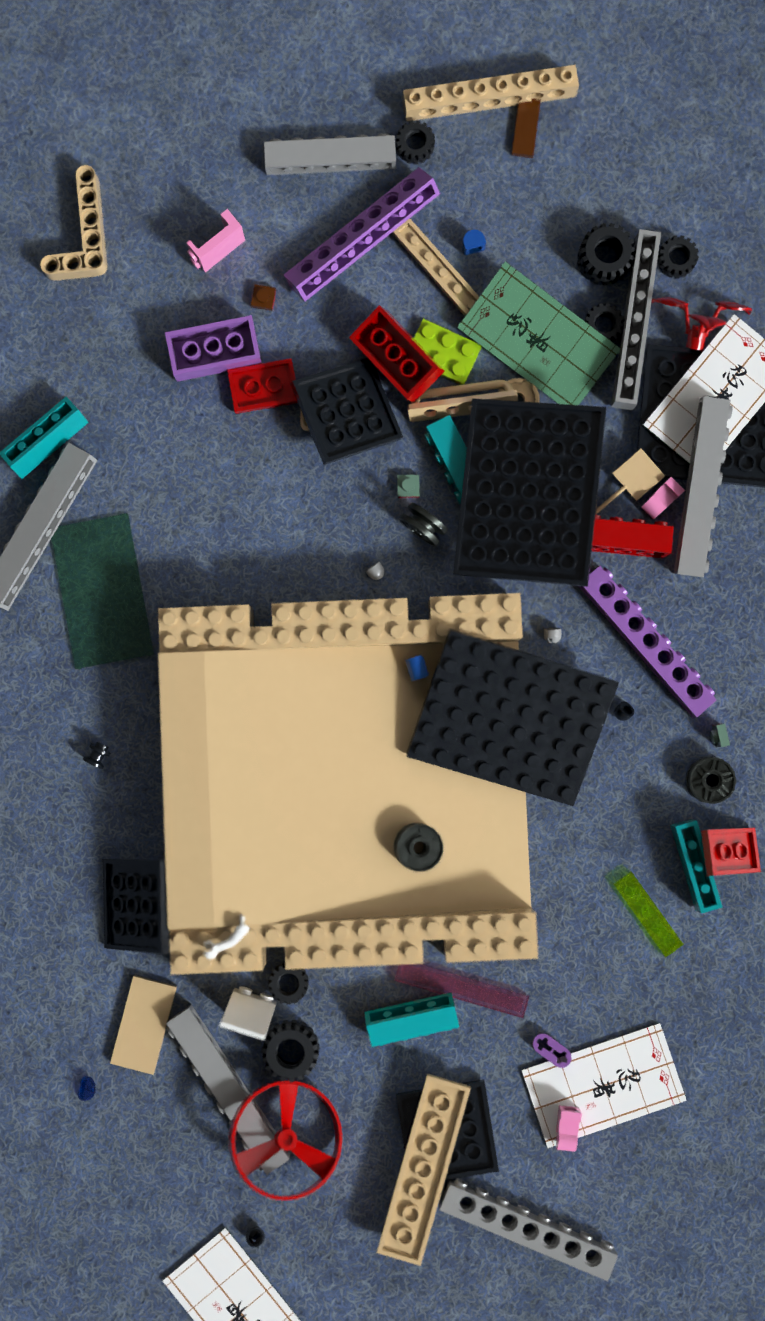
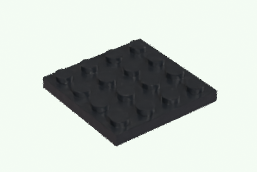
(346, 410)
(135, 905)
(475, 1144)

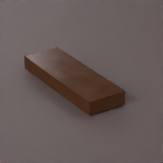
(526, 128)

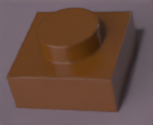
(263, 297)

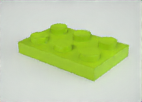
(449, 350)

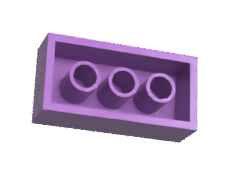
(213, 348)

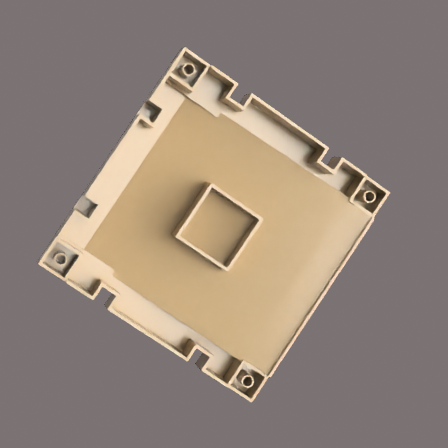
(298, 779)

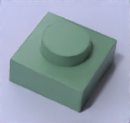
(408, 486)
(719, 735)

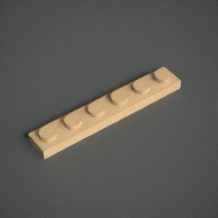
(436, 266)

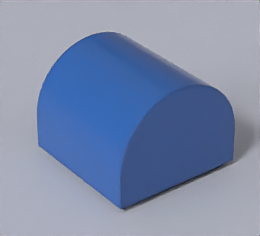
(473, 242)
(416, 668)

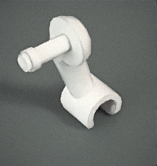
(237, 935)

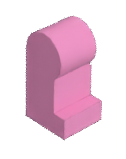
(662, 498)
(567, 1128)

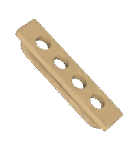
(418, 411)

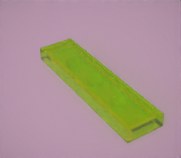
(648, 914)

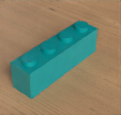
(43, 437)
(450, 451)
(691, 853)
(411, 1019)

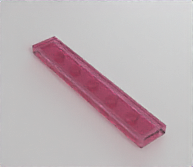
(463, 988)

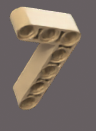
(88, 232)

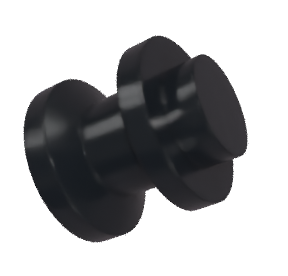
(98, 752)

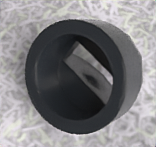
(624, 711)
(251, 1233)

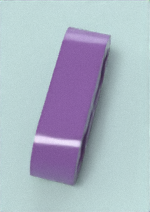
(548, 1054)

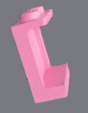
(219, 245)

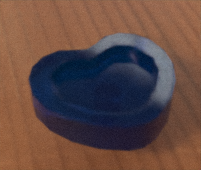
(87, 1088)

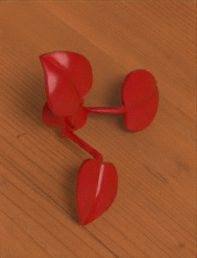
(698, 334)

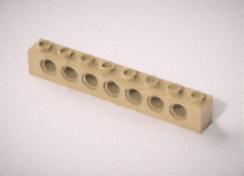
(490, 93)

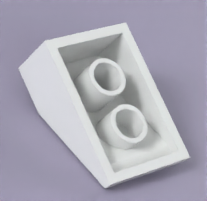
(249, 1012)

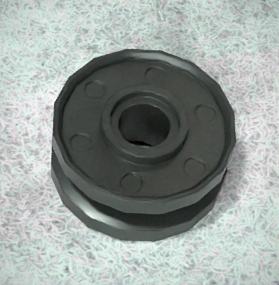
(423, 524)
(724, 777)
(431, 852)

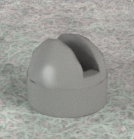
(375, 571)
(552, 635)

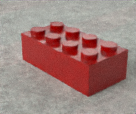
(396, 354)
(632, 537)

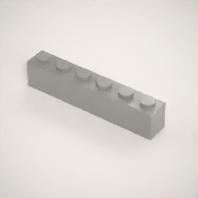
(330, 154)

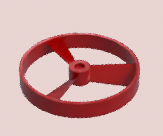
(285, 1139)

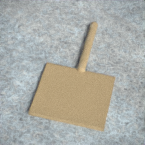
(636, 476)

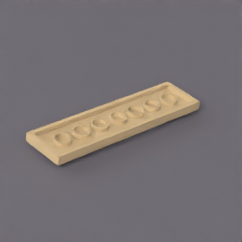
(423, 1169)

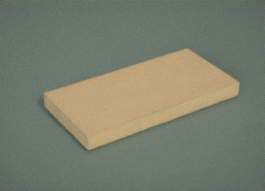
(143, 1024)

